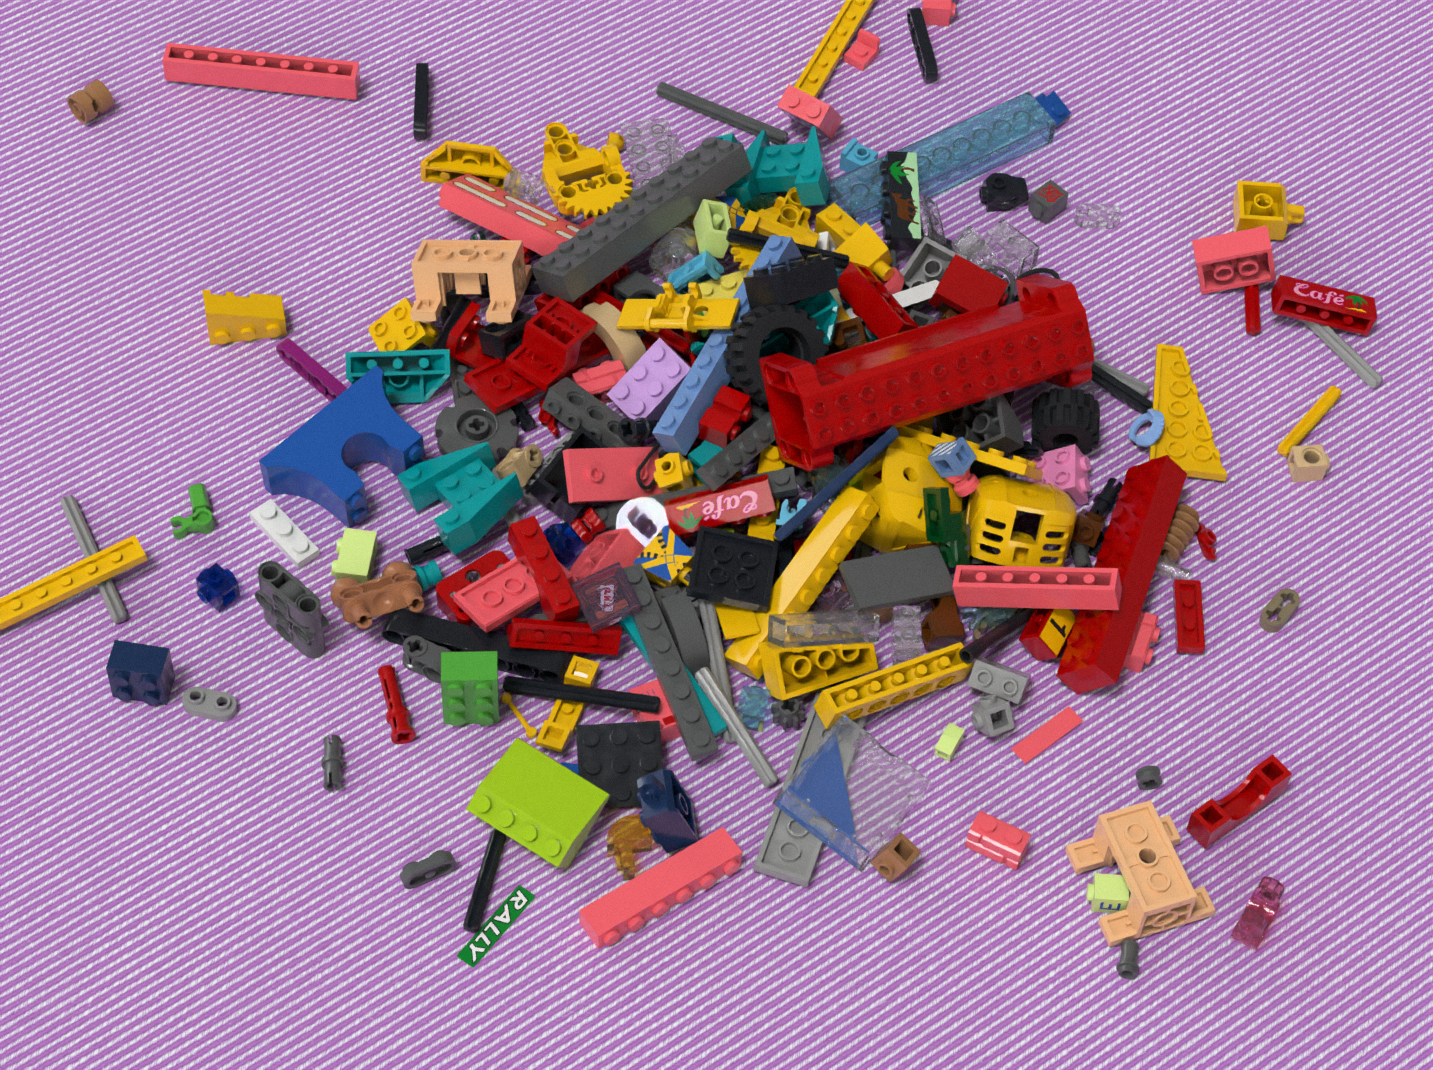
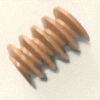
(1180, 531)

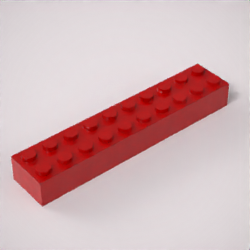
(1133, 546)

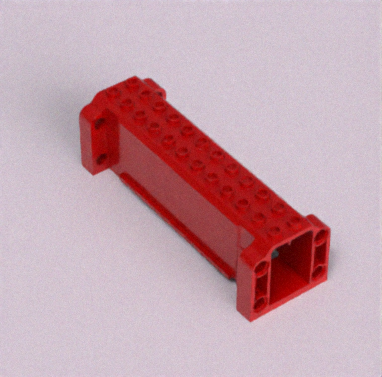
(927, 371)

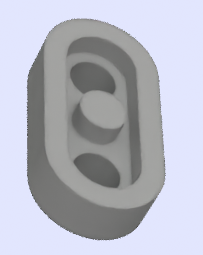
(208, 704)

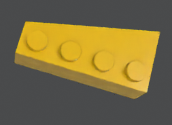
(809, 668)

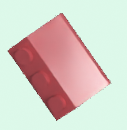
(605, 551)

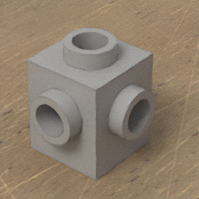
(992, 715)

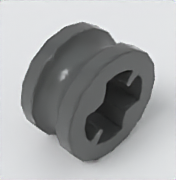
(1148, 777)

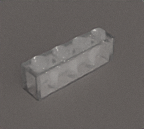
(823, 628)

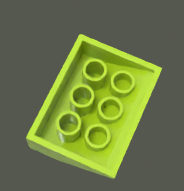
(539, 803)

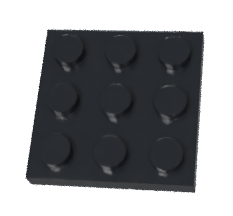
(732, 569)
(617, 756)

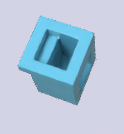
(855, 156)

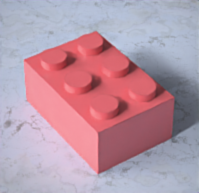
(1234, 260)

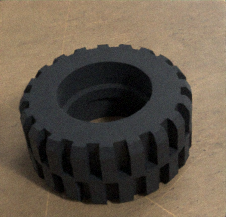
(749, 334)

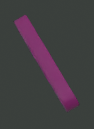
(310, 369)

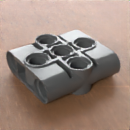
(291, 609)

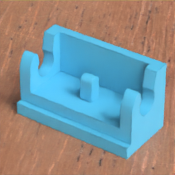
(696, 270)
(785, 515)

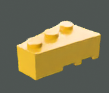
(243, 318)

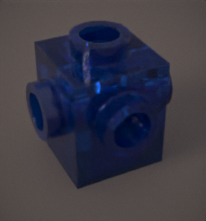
(563, 541)
(217, 587)

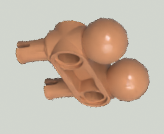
(378, 596)

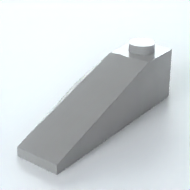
(926, 265)

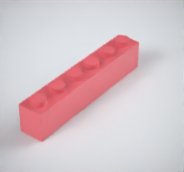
(1037, 587)
(660, 888)

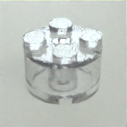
(673, 251)

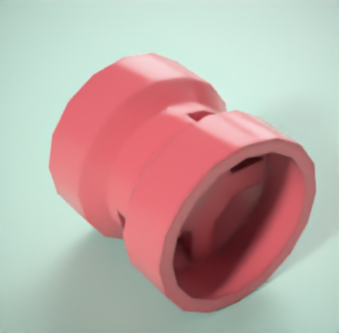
(964, 484)

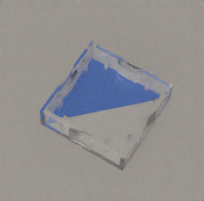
(852, 793)

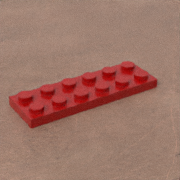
(503, 387)

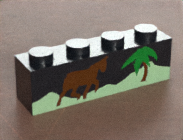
(901, 201)

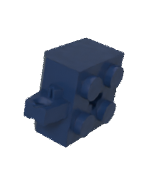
(667, 810)

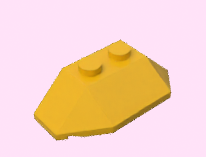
(459, 158)

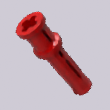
(397, 714)

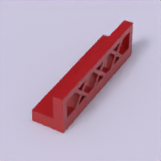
(563, 636)

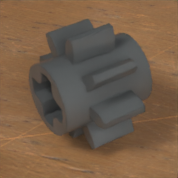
(788, 712)

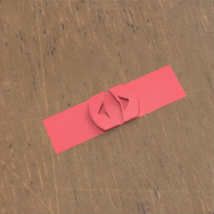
(1046, 735)

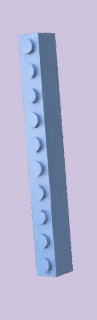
(680, 421)

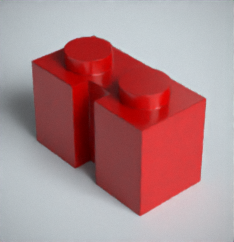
(725, 417)

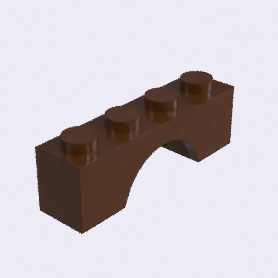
(942, 625)

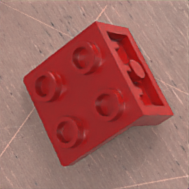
(465, 340)

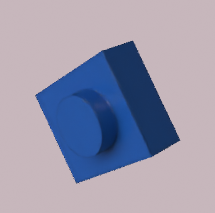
(1053, 106)

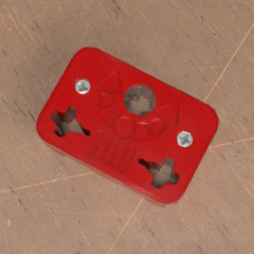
(463, 578)

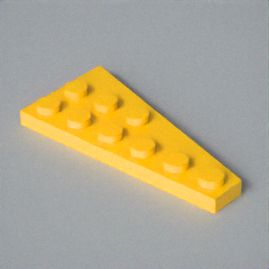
(1186, 430)

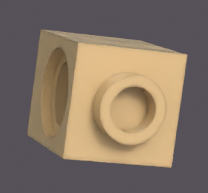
(1307, 463)

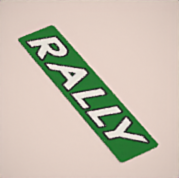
(496, 926)

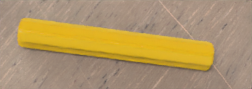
(1309, 420)

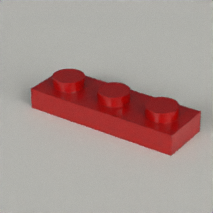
(1188, 616)

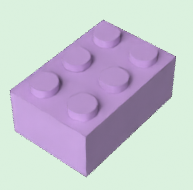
(650, 382)

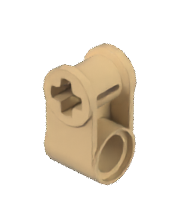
(522, 462)

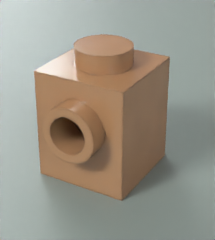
(895, 857)

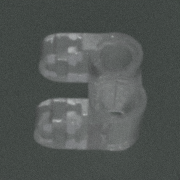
(975, 249)

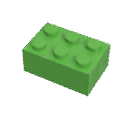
(470, 687)

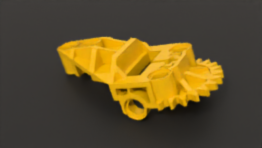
(582, 176)
(783, 219)

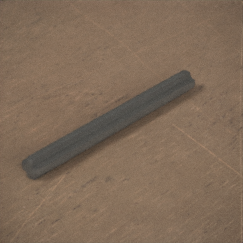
(720, 112)

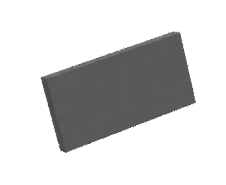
(896, 578)

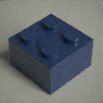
(140, 672)

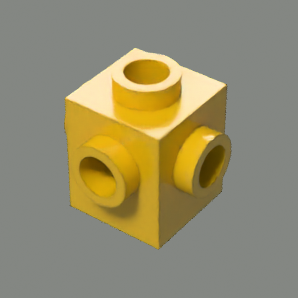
(673, 472)

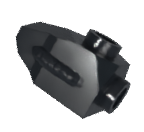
(1003, 192)

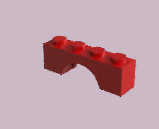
(553, 587)
(1259, 788)

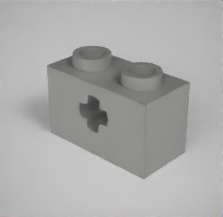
(999, 680)

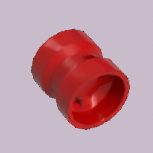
(593, 521)

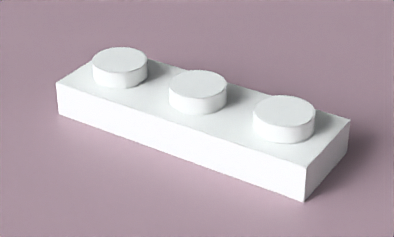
(284, 533)

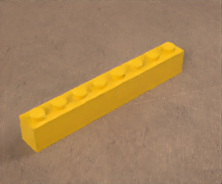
(808, 571)

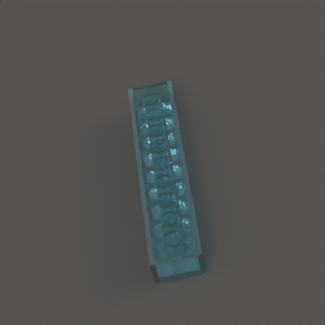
(952, 155)

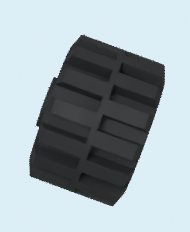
(1066, 419)

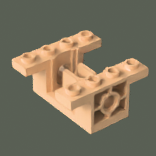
(466, 263)
(1158, 885)

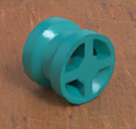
(428, 575)

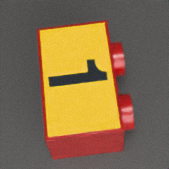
(1047, 632)

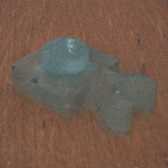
(990, 615)

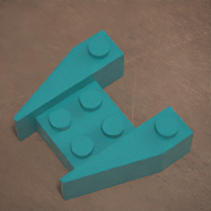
(782, 168)
(466, 488)

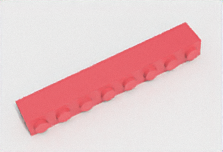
(261, 71)

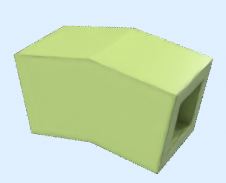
(949, 741)

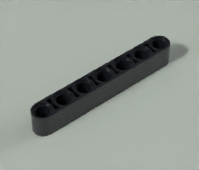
(458, 637)

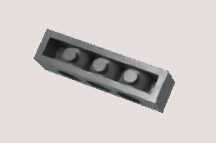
(579, 408)

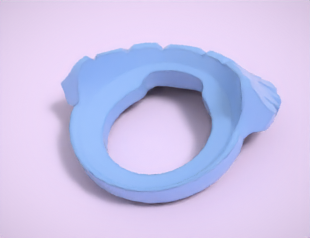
(1155, 431)

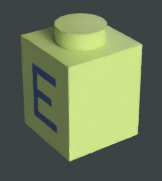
(1107, 893)

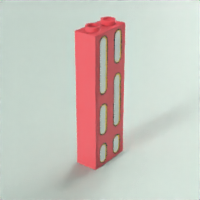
(505, 214)

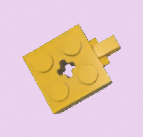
(1264, 205)

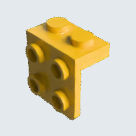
(398, 333)

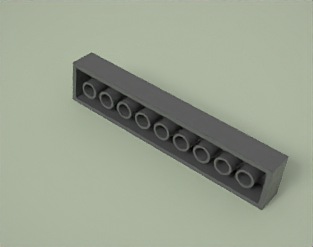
(641, 219)

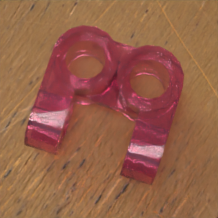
(1259, 913)

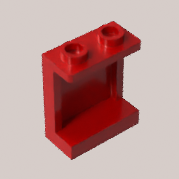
(968, 287)

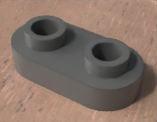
(435, 866)

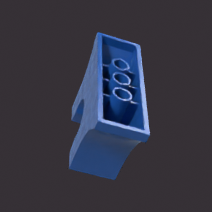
(346, 432)

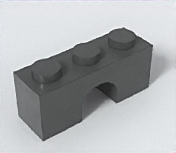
(636, 287)

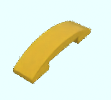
(566, 714)

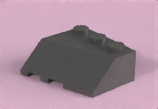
(984, 423)

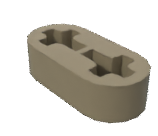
(1284, 613)

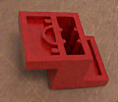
(551, 343)

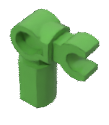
(201, 519)

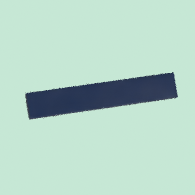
(835, 485)

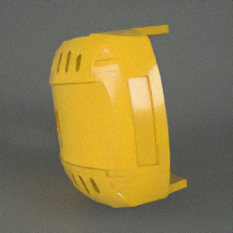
(899, 498)
(999, 499)

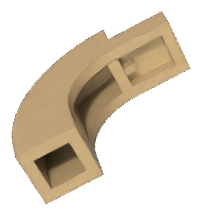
(622, 343)

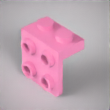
(1067, 470)

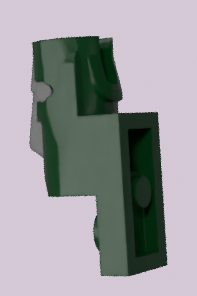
(946, 527)

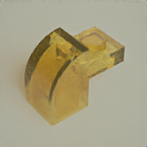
(625, 839)

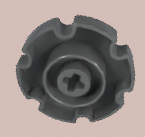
(474, 424)

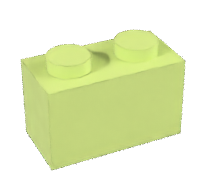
(711, 227)
(356, 555)

